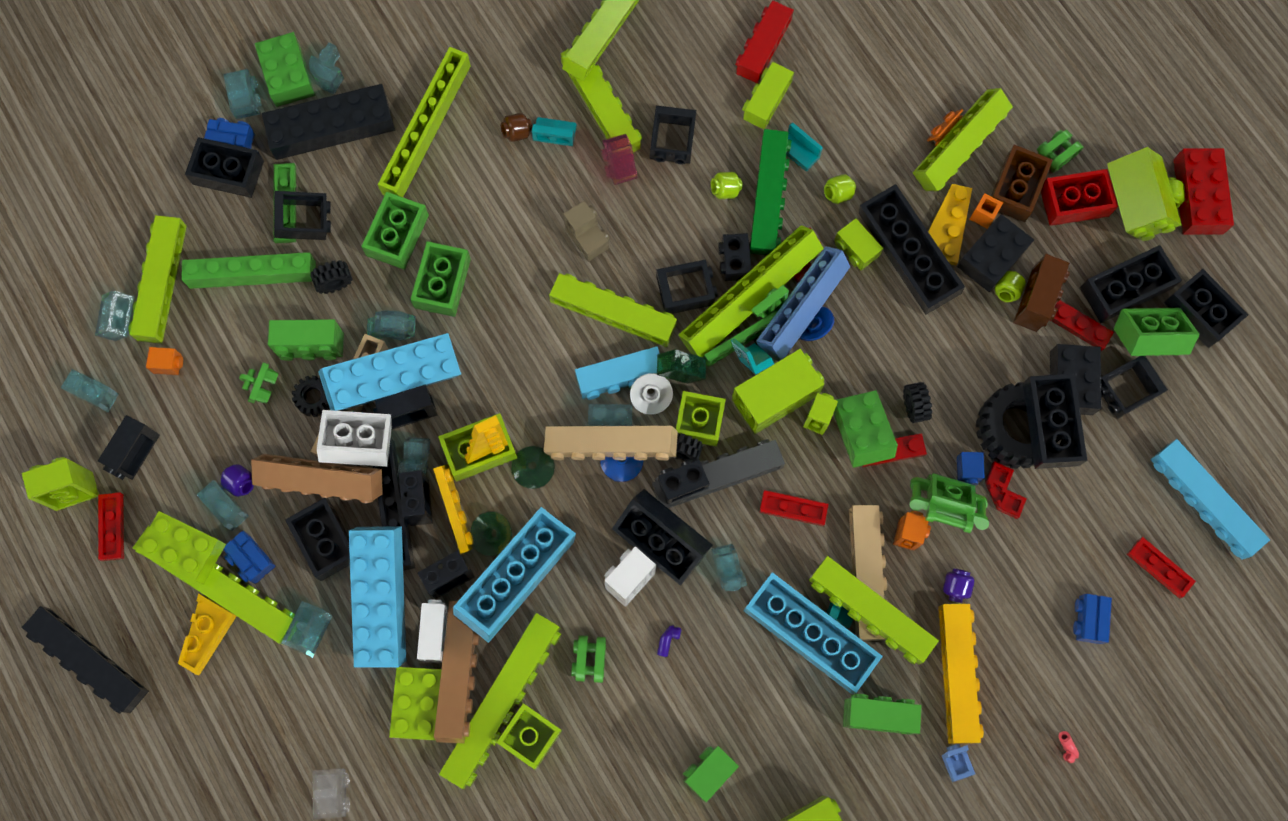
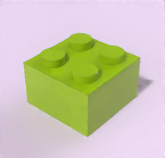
(700, 417)
(529, 736)

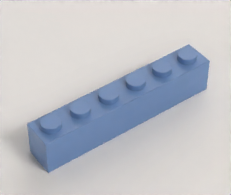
(803, 303)

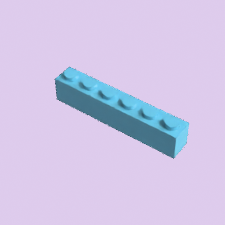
(1210, 500)

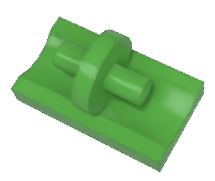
(265, 374)

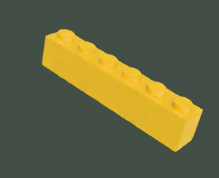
(959, 674)

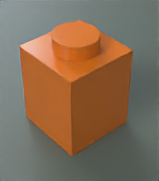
(986, 211)
(164, 361)

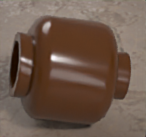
(516, 127)

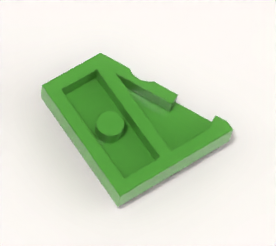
(772, 303)

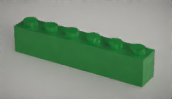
(769, 192)

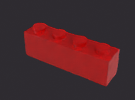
(764, 41)

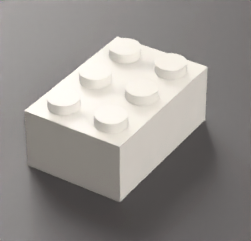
(354, 438)
(629, 576)

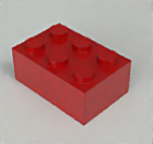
(1078, 197)

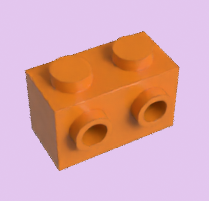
(911, 530)

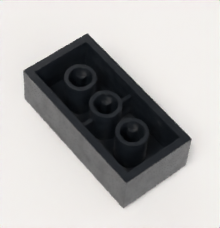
(1130, 283)
(1041, 415)
(662, 536)

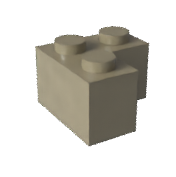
(582, 228)

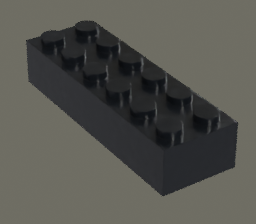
(328, 121)
(911, 249)

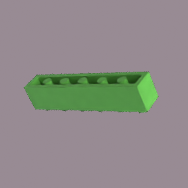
(248, 270)

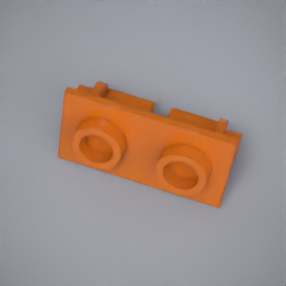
(942, 130)

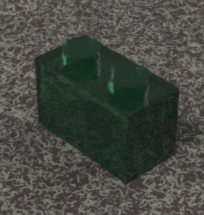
(681, 366)

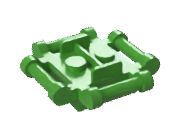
(949, 502)

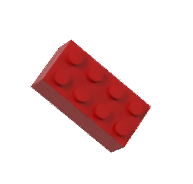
(1207, 191)

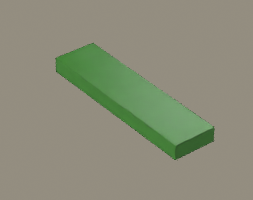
(286, 181)
(743, 337)

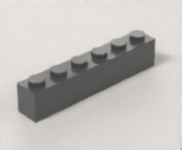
(730, 470)

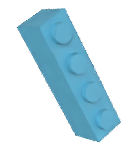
(615, 373)

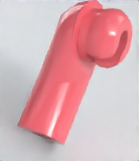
(1069, 746)

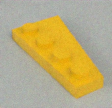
(950, 222)
(486, 439)
(452, 503)

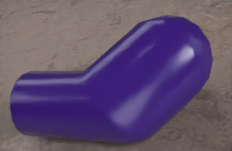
(665, 640)

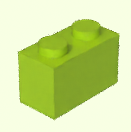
(858, 244)
(820, 413)

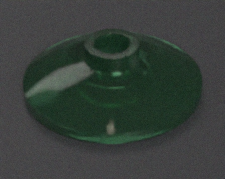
(535, 477)
(482, 533)

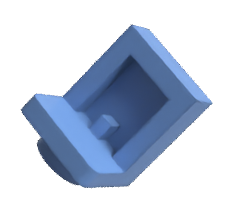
(958, 762)

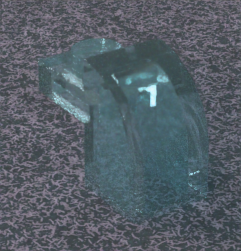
(323, 70)
(391, 324)
(415, 455)
(728, 568)

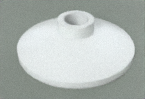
(654, 402)

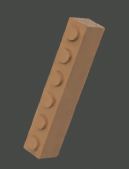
(317, 477)
(456, 681)

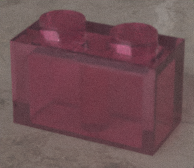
(619, 159)

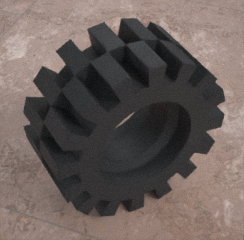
(331, 277)
(300, 393)
(917, 402)
(688, 448)

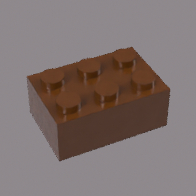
(1021, 182)
(1042, 293)

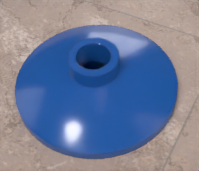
(819, 326)
(619, 470)

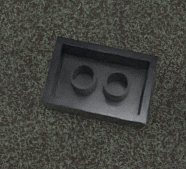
(224, 167)
(995, 253)
(1207, 307)
(1086, 366)
(321, 538)

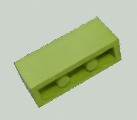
(767, 95)

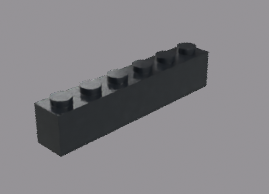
(390, 504)
(85, 660)

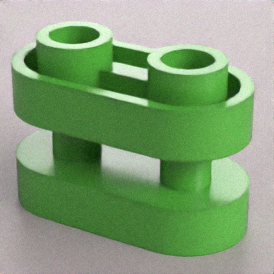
(1059, 140)
(580, 668)

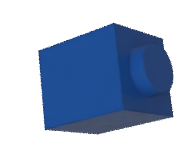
(970, 467)

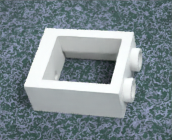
(432, 631)

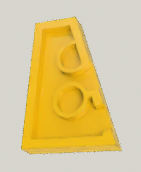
(206, 632)

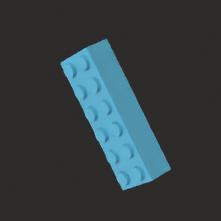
(389, 372)
(514, 574)
(377, 596)
(813, 633)

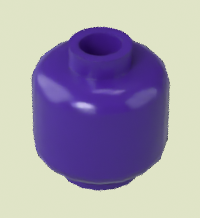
(237, 480)
(958, 585)

